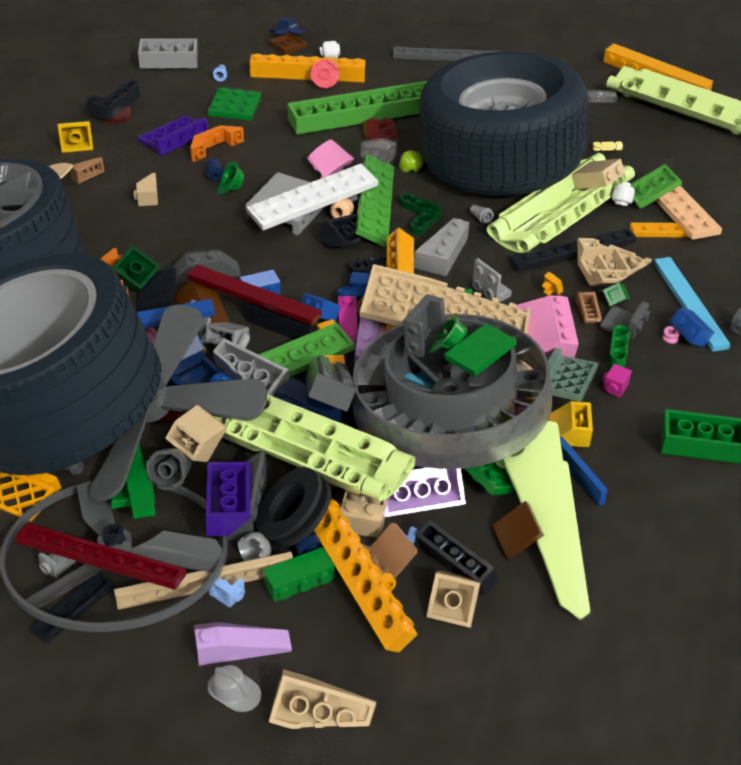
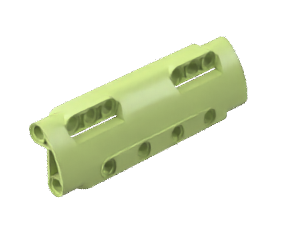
(556, 210)
(311, 445)

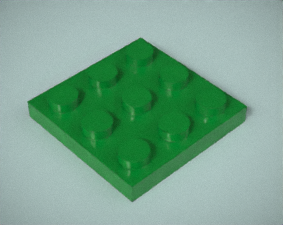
(234, 103)

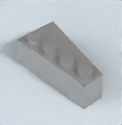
(443, 248)

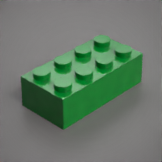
(701, 436)

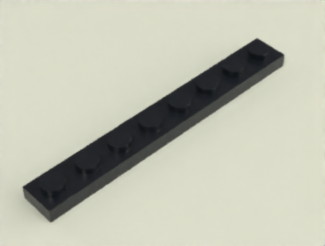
(568, 250)

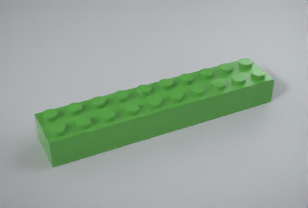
(354, 108)

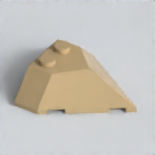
(606, 264)

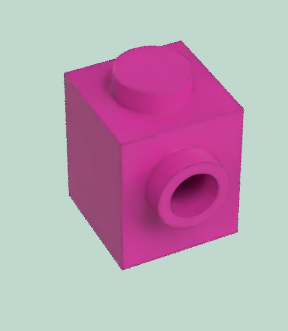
(616, 380)

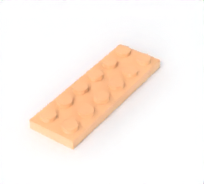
(688, 214)

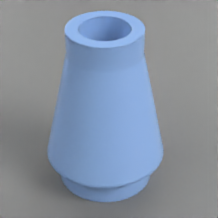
(220, 73)

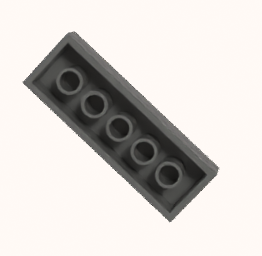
(330, 382)

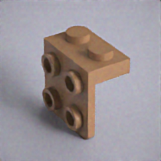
(391, 550)

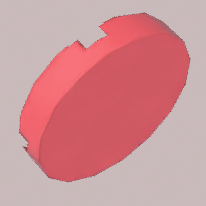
(325, 74)

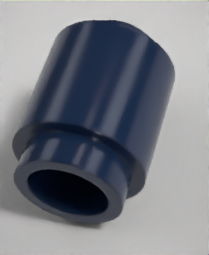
(214, 169)

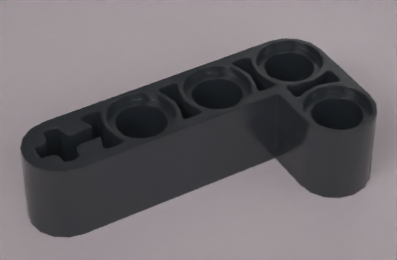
(114, 102)

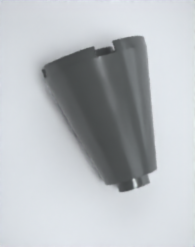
(168, 468)

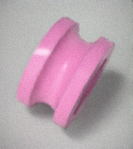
(671, 335)

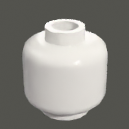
(330, 49)
(623, 194)

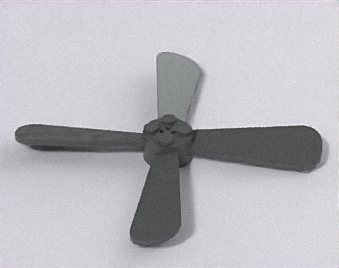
(226, 399)

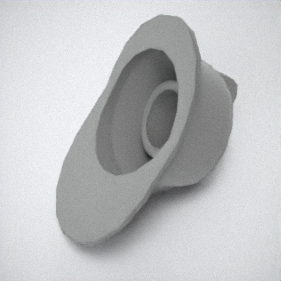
(234, 689)

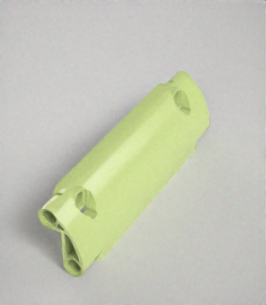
(678, 97)

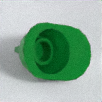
(231, 178)
(450, 335)

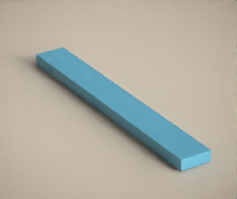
(690, 300)

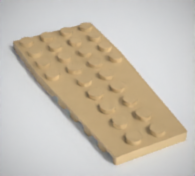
(395, 293)

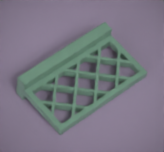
(557, 363)

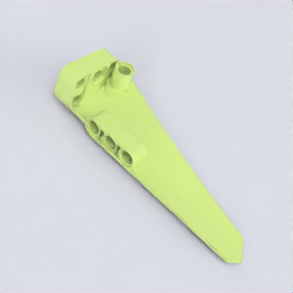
(546, 485)

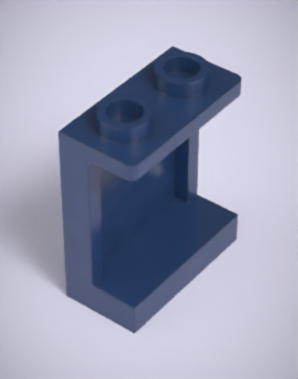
(197, 375)

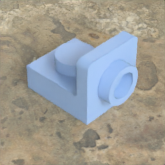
(227, 593)

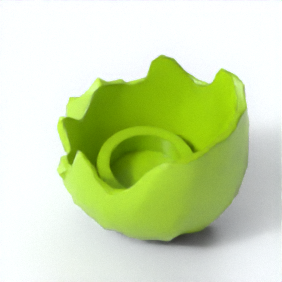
(411, 161)

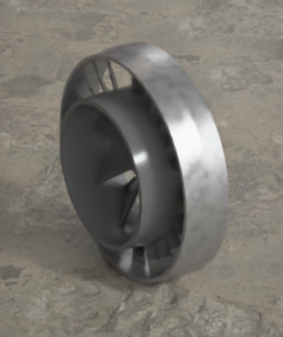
(466, 416)

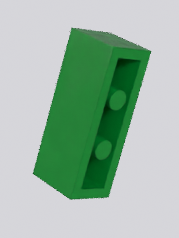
(298, 574)

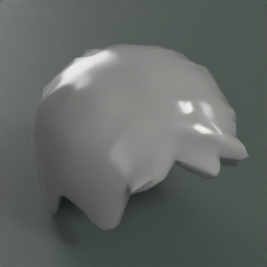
(254, 546)

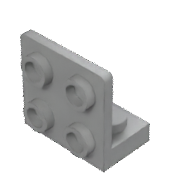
(488, 282)

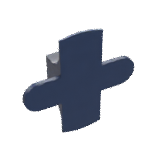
(287, 25)

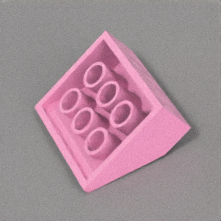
(552, 324)

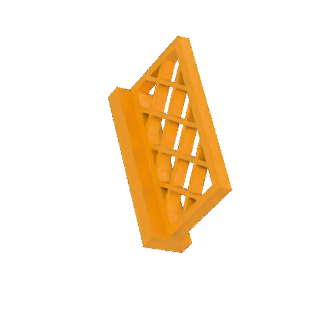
(40, 482)

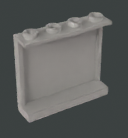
(277, 185)

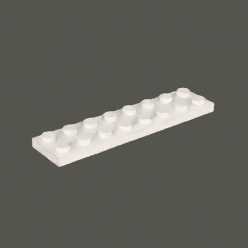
(311, 196)

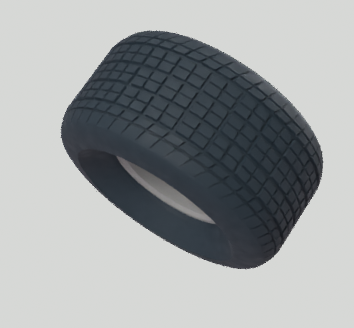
(503, 122)

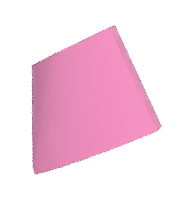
(329, 158)

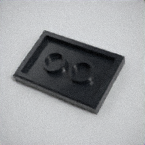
(158, 291)

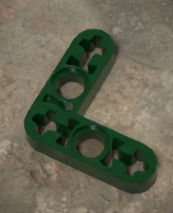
(428, 211)

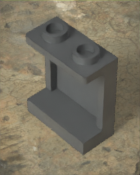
(423, 320)

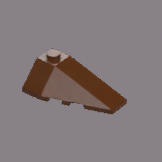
(201, 292)

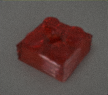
(380, 128)

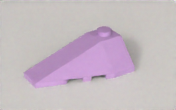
(229, 642)

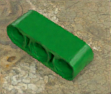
(618, 346)

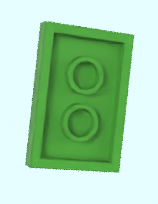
(654, 185)

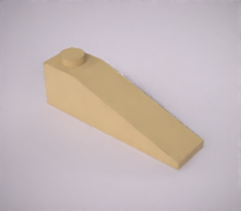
(313, 703)

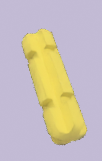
(607, 146)

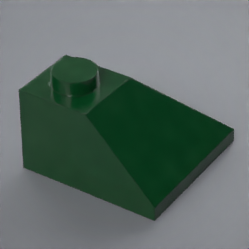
(135, 269)

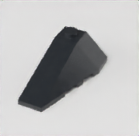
(340, 231)

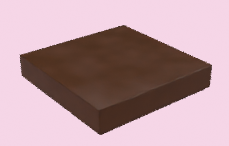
(287, 43)
(518, 530)

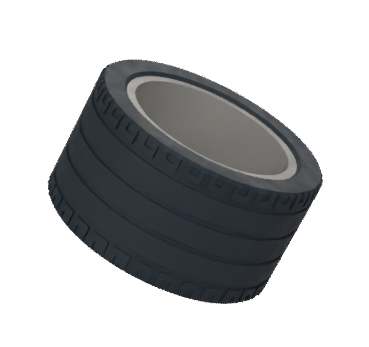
(70, 363)

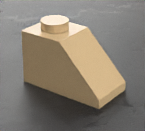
(147, 191)

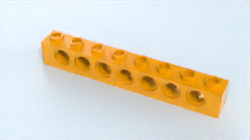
(364, 580)

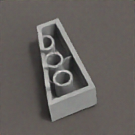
(245, 364)

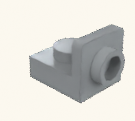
(54, 564)

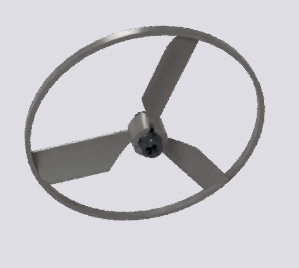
(168, 547)

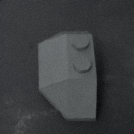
(211, 259)

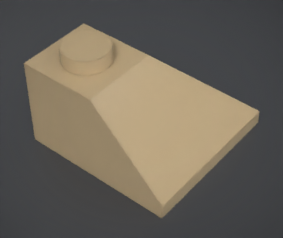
(453, 598)

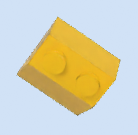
(75, 136)

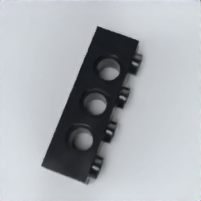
(456, 556)

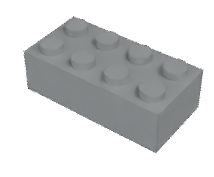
(168, 53)

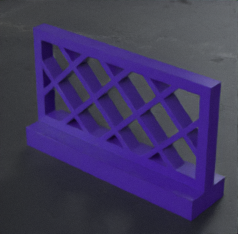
(173, 134)

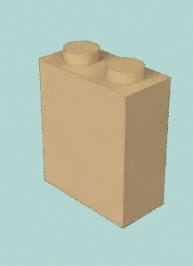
(598, 173)

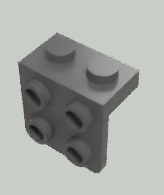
(632, 320)

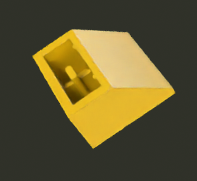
(574, 423)

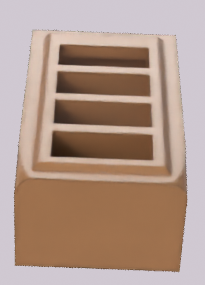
(77, 170)
(588, 297)

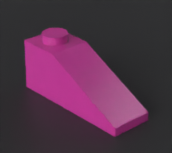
(348, 316)

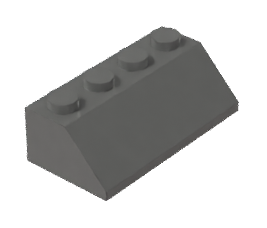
(258, 481)

